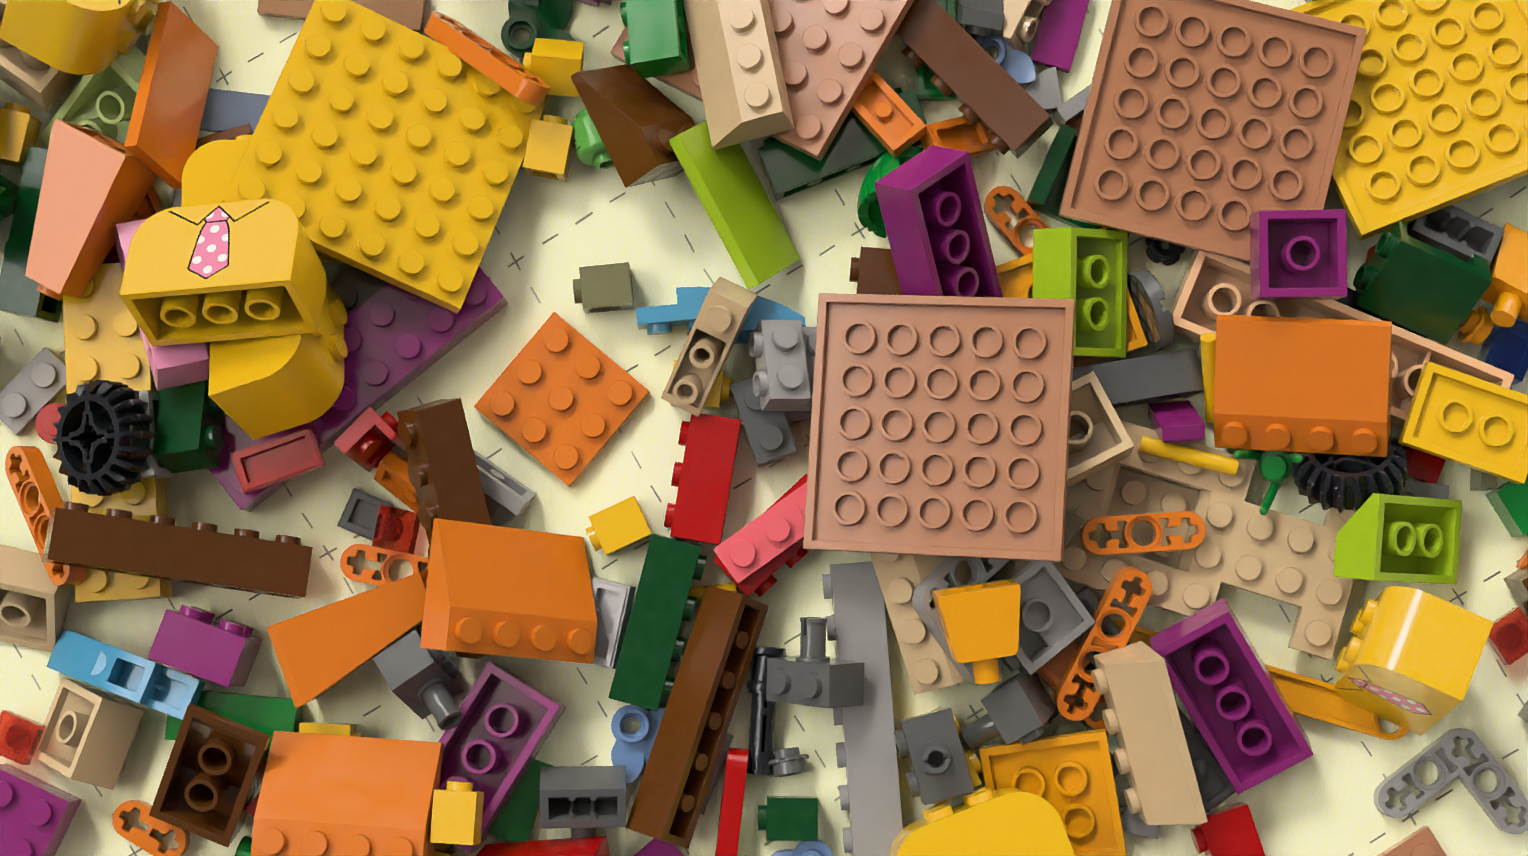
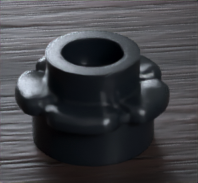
(1166, 256)

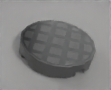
(1146, 297)

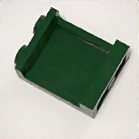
(1052, 178)
(1420, 285)

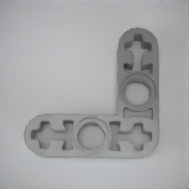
(944, 577)
(1449, 768)

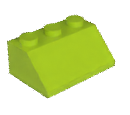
(1093, 272)
(1401, 540)

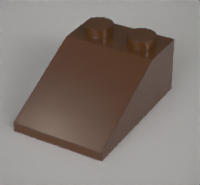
(633, 122)
(210, 776)

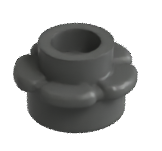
(789, 762)

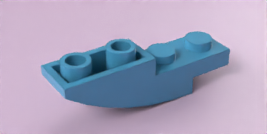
(661, 319)
(124, 674)

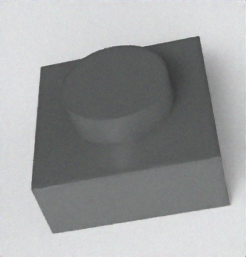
(978, 20)

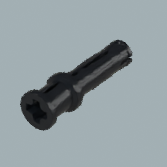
(762, 713)

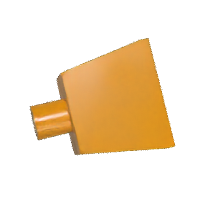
(1509, 278)
(980, 624)

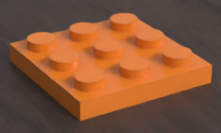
(562, 399)

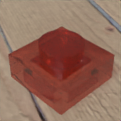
(396, 529)
(1510, 636)
(19, 737)

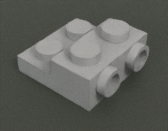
(783, 364)
(1048, 617)

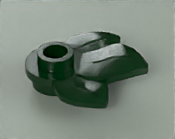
(540, 19)

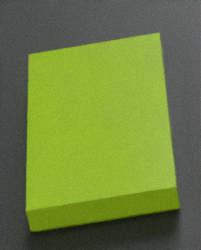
(736, 205)

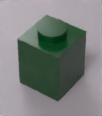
(789, 818)

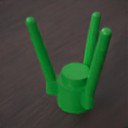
(1274, 467)

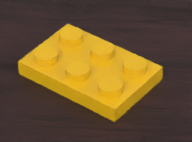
(1469, 423)

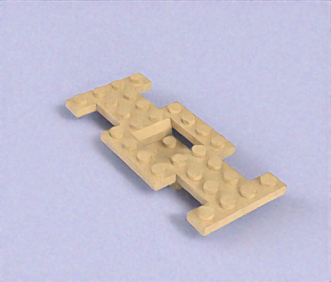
(1241, 548)

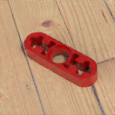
(732, 802)

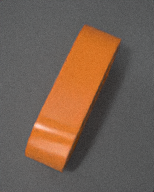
(145, 838)

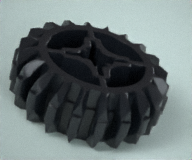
(103, 437)
(1350, 480)

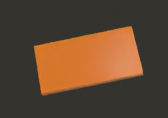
(171, 94)

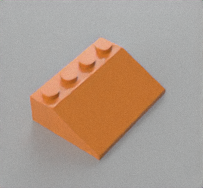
(1303, 385)
(508, 593)
(346, 796)

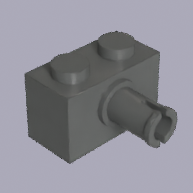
(1457, 233)
(765, 430)
(813, 676)
(422, 679)
(1014, 710)
(934, 755)
(582, 798)

